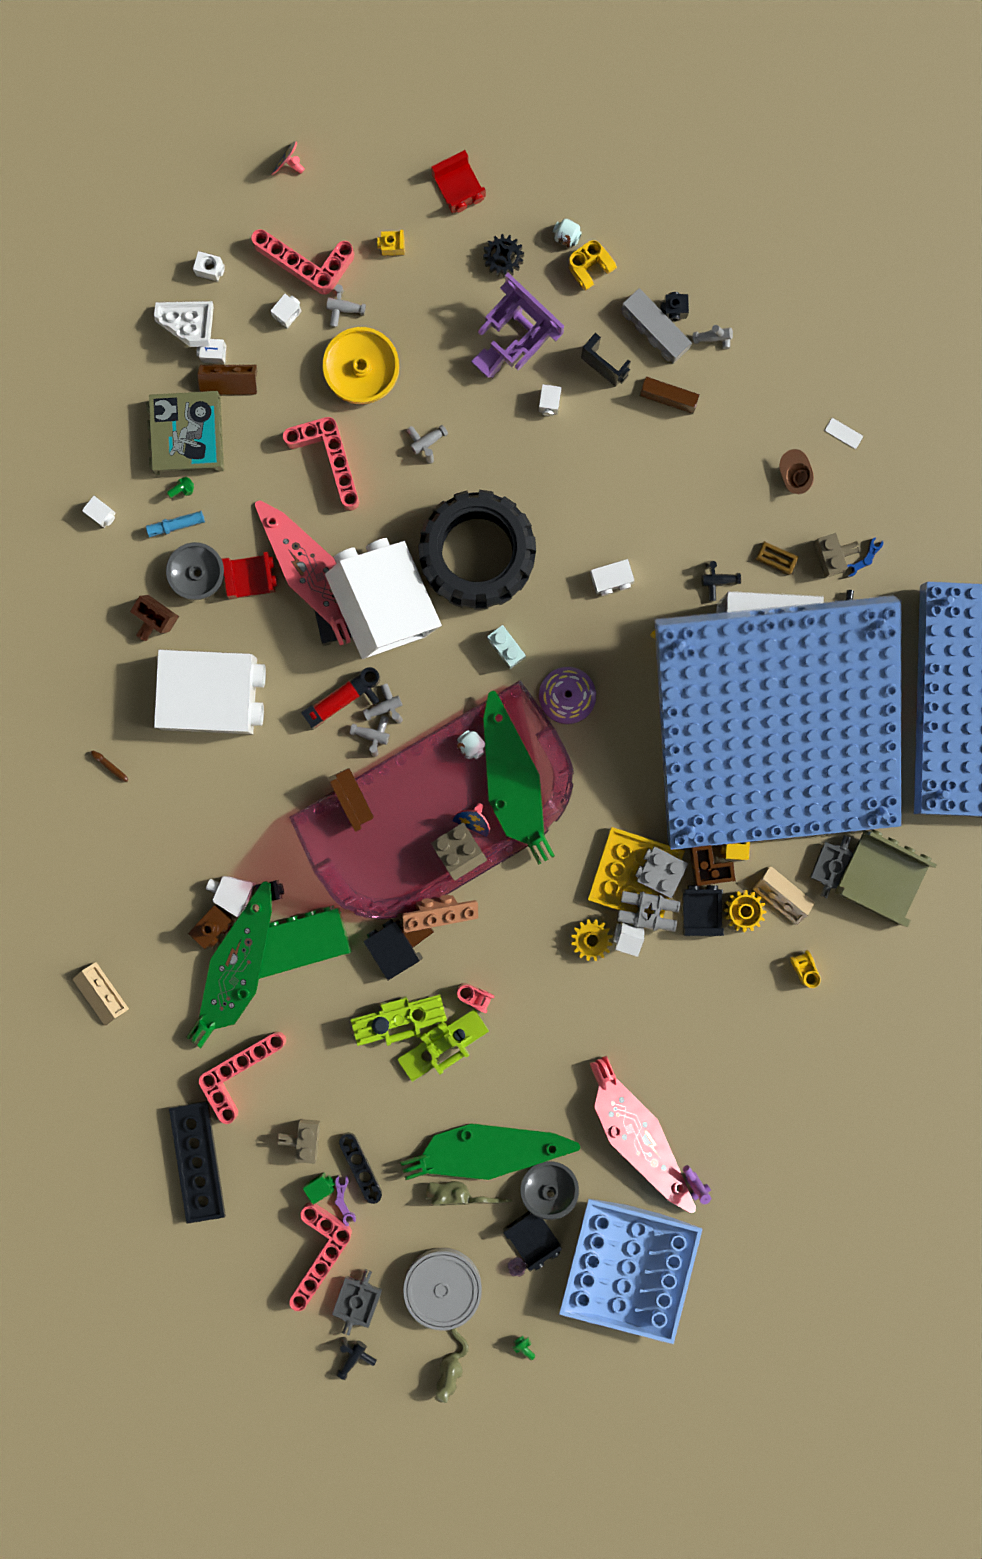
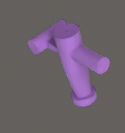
(700, 1190)

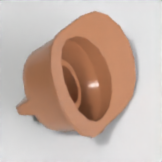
(796, 471)

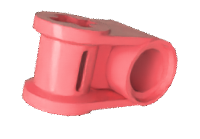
(476, 997)

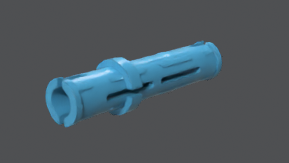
(167, 526)

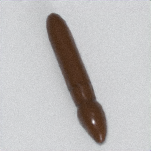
(108, 765)

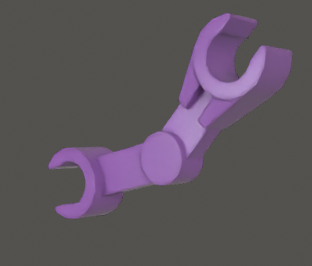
(340, 1200)

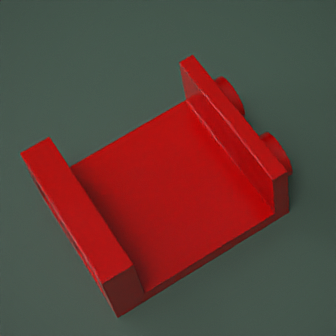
(458, 182)
(249, 576)

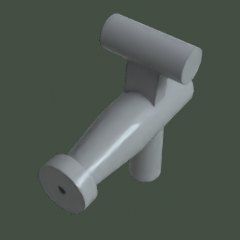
(338, 305)
(715, 334)
(423, 443)
(389, 705)
(377, 736)

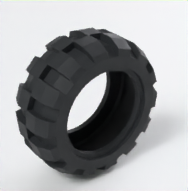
(470, 506)

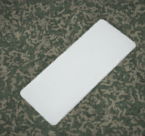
(844, 433)

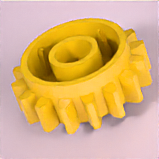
(755, 911)
(581, 939)

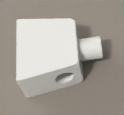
(231, 893)

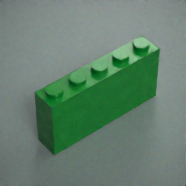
(304, 941)

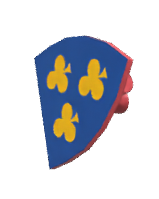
(293, 162)
(473, 820)

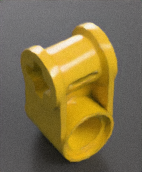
(805, 968)

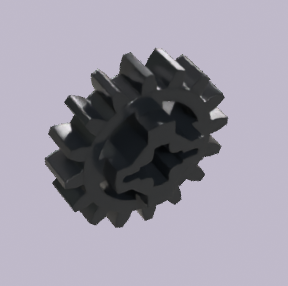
(509, 251)

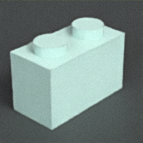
(506, 647)

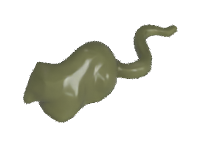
(455, 1194)
(450, 1370)

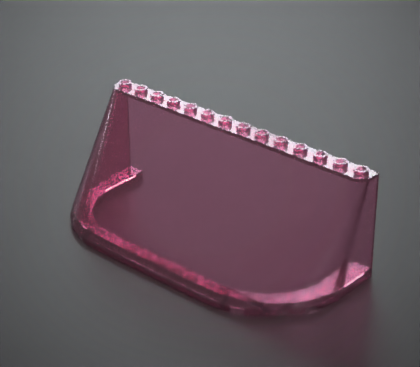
(413, 804)

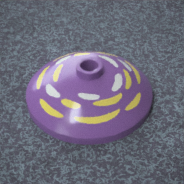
(565, 709)

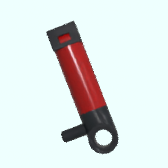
(341, 697)

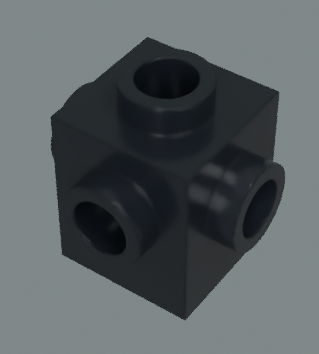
(675, 306)

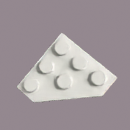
(186, 321)

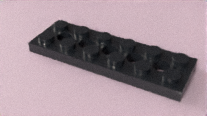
(187, 1171)

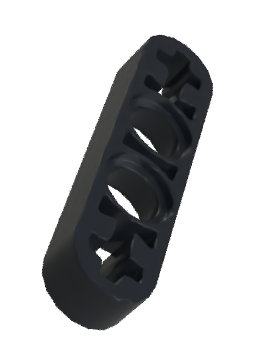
(359, 1168)

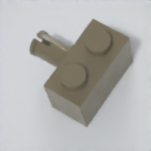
(832, 554)
(304, 1141)

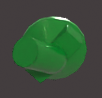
(183, 485)
(522, 1345)

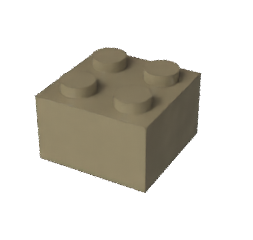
(458, 851)

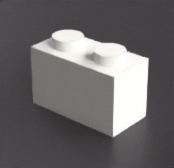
(612, 577)
(628, 938)

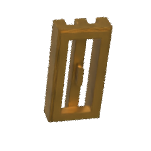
(772, 564)

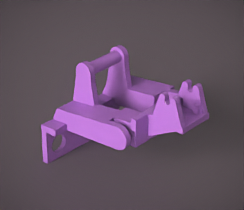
(511, 306)

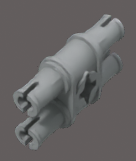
(654, 920)

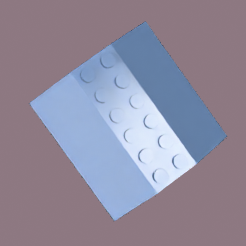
(631, 1270)

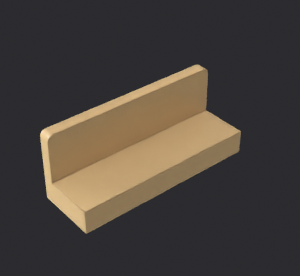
(784, 896)
(100, 993)

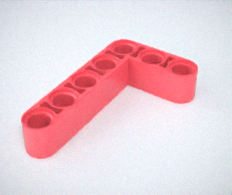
(303, 264)
(334, 455)
(235, 1068)
(323, 1257)

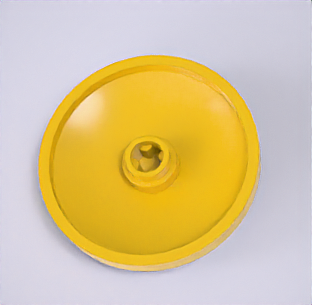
(361, 365)

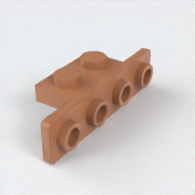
(439, 912)

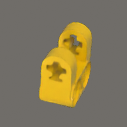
(588, 260)

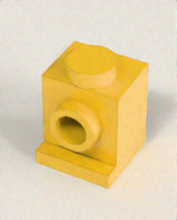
(397, 247)
(735, 851)

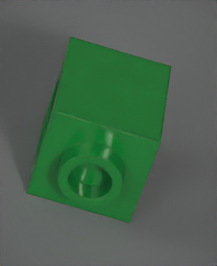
(319, 1188)

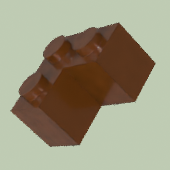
(707, 871)

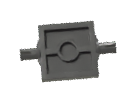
(831, 865)
(357, 1302)

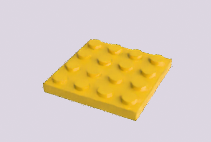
(618, 867)

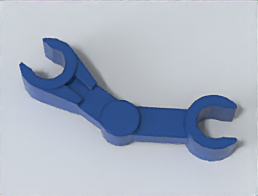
(868, 560)

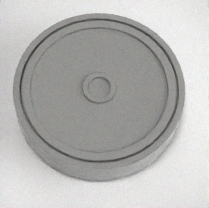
(442, 1289)

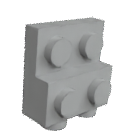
(661, 871)

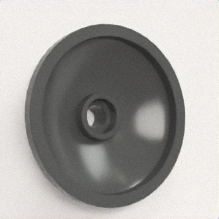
(184, 564)
(548, 1178)

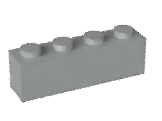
(656, 326)

